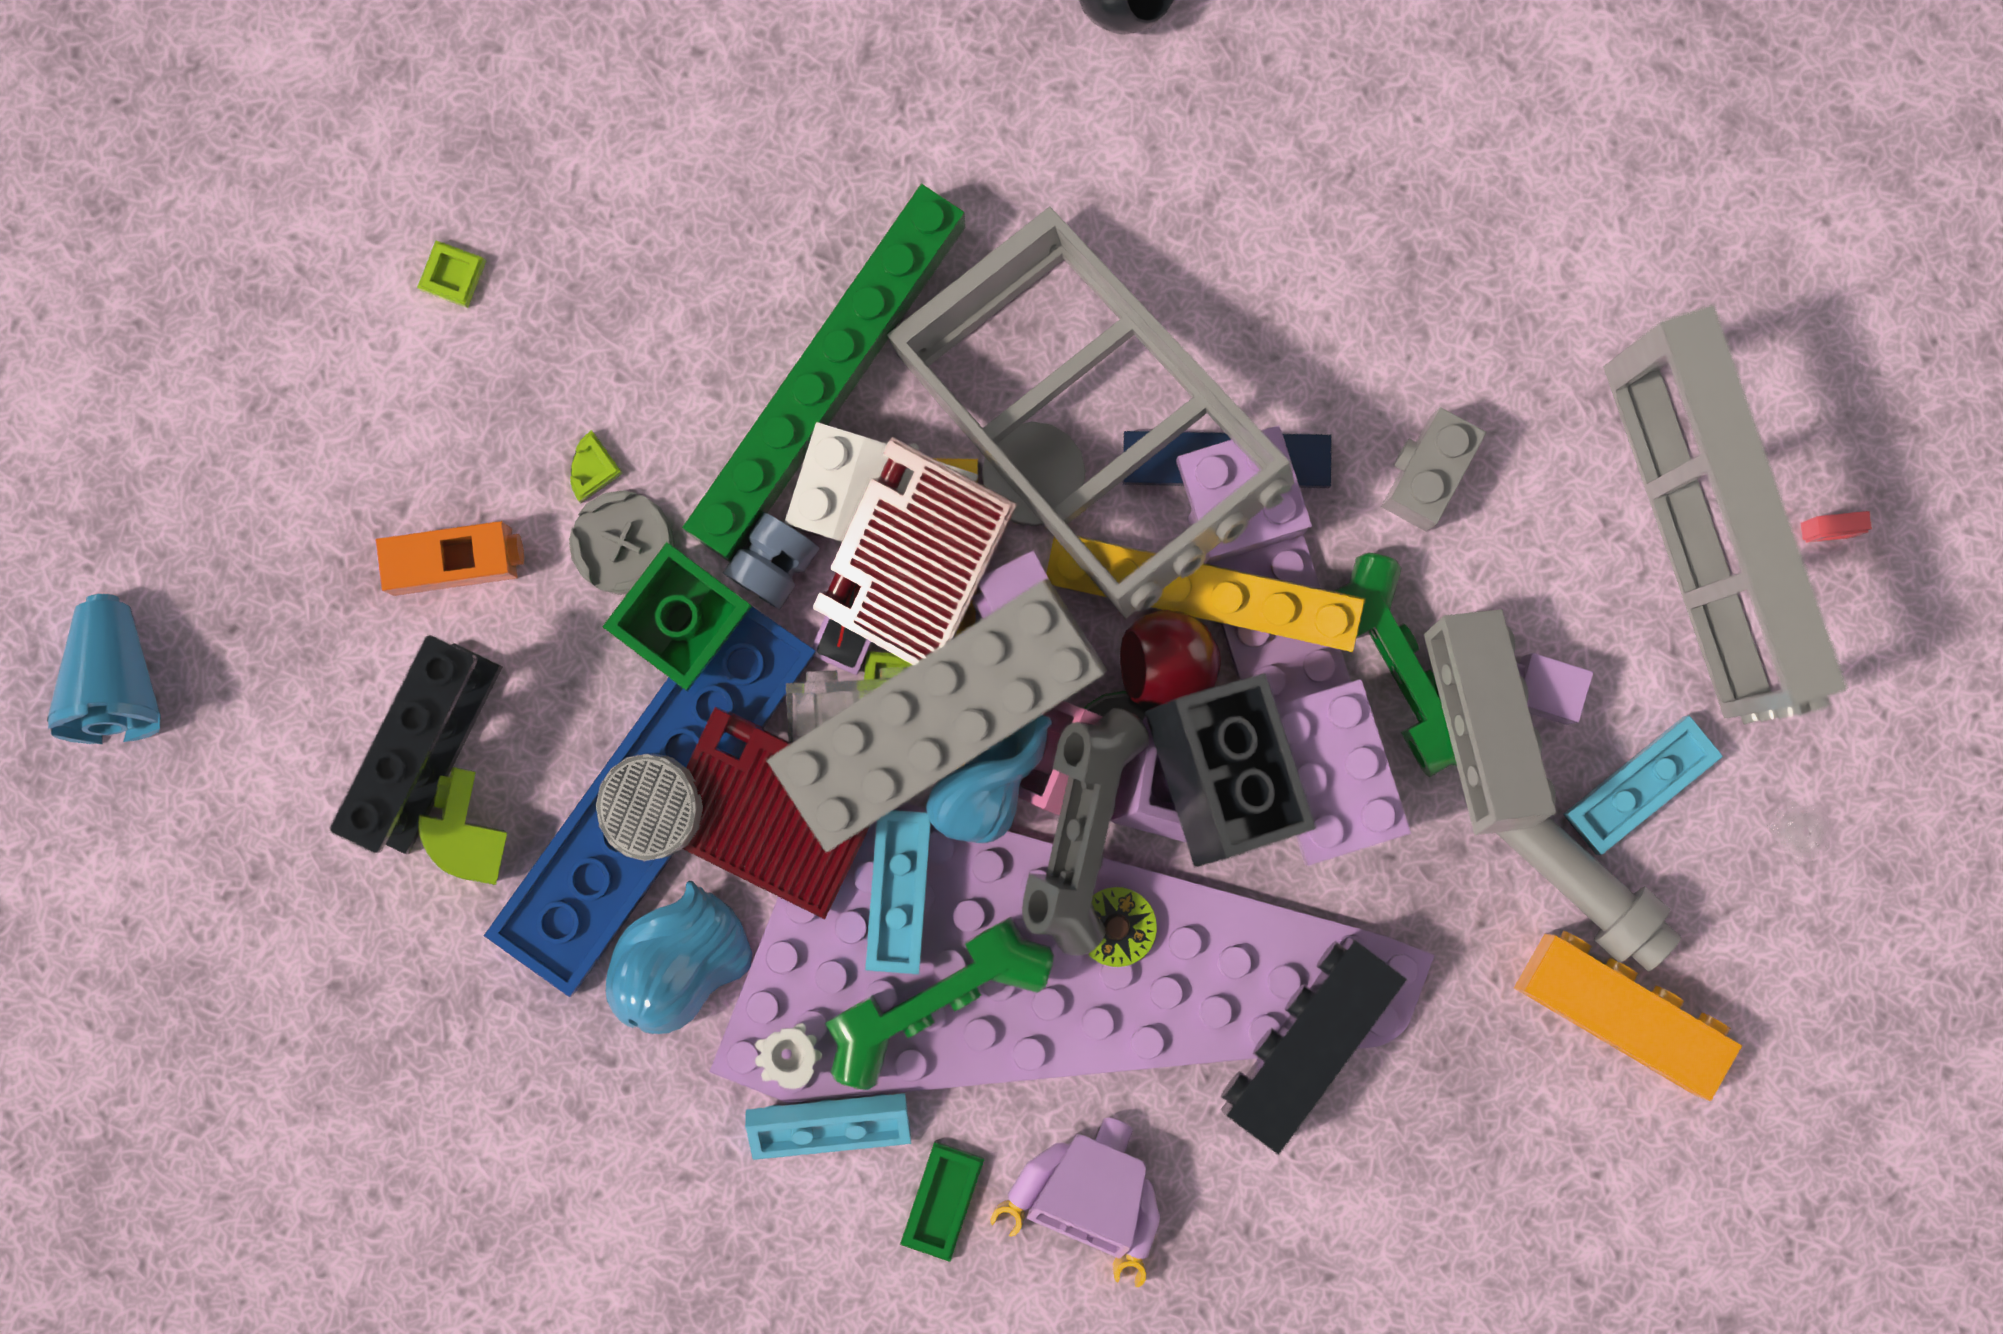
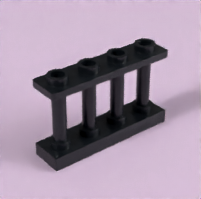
(415, 746)

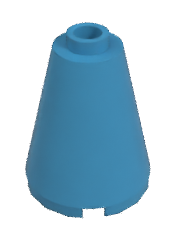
(103, 677)

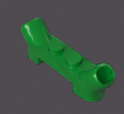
(1376, 580)
(865, 1030)

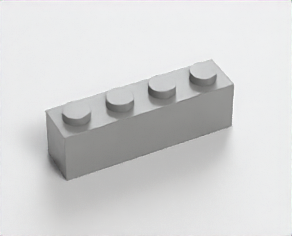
(1489, 722)

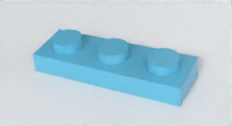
(1642, 785)
(898, 892)
(828, 1126)

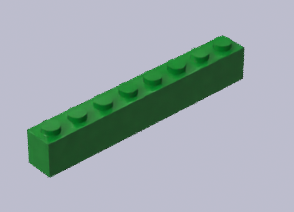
(826, 372)

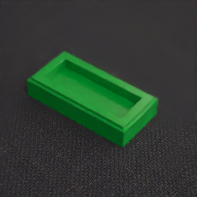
(942, 1201)

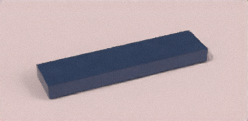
(1308, 454)

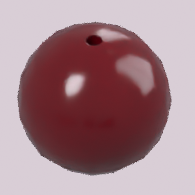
(1167, 658)

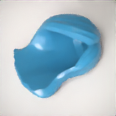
(982, 796)
(675, 961)

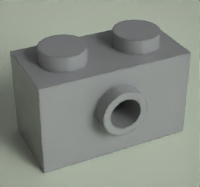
(1432, 468)

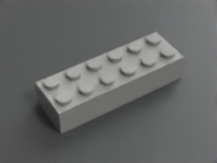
(937, 714)

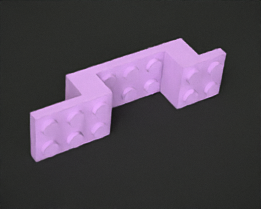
(1318, 705)

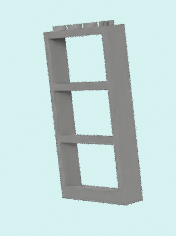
(995, 284)
(1751, 512)

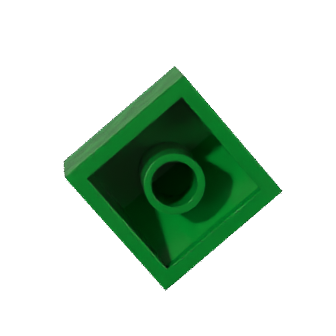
(677, 616)

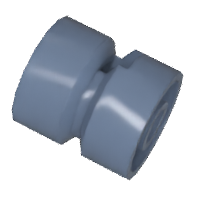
(777, 542)

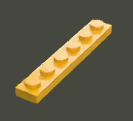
(1226, 596)

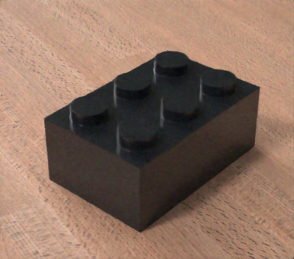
(1230, 770)

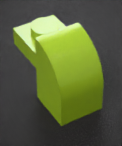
(457, 846)

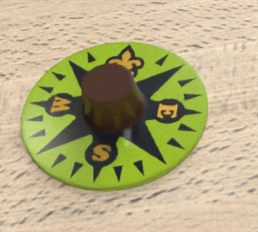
(1128, 926)

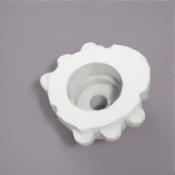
(796, 1069)

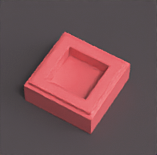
(1836, 526)

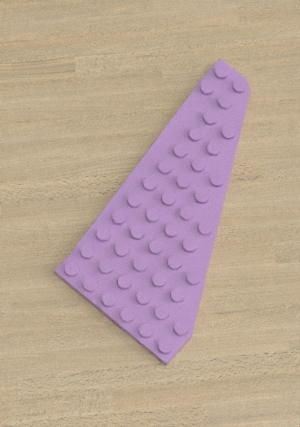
(1195, 998)

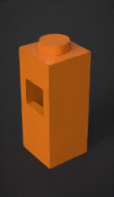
(449, 558)

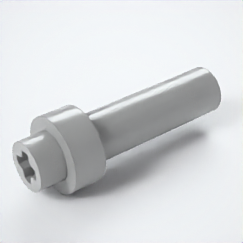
(1628, 921)

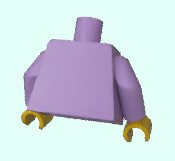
(1091, 1196)

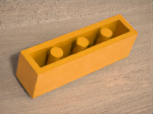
(1629, 1016)

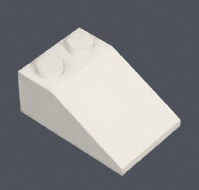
(836, 479)

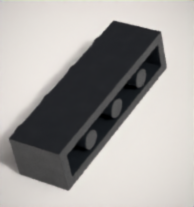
(1312, 1043)

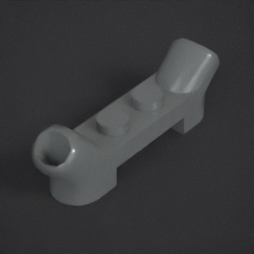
(1093, 760)

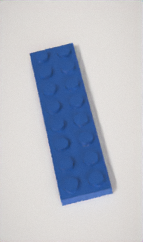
(581, 883)

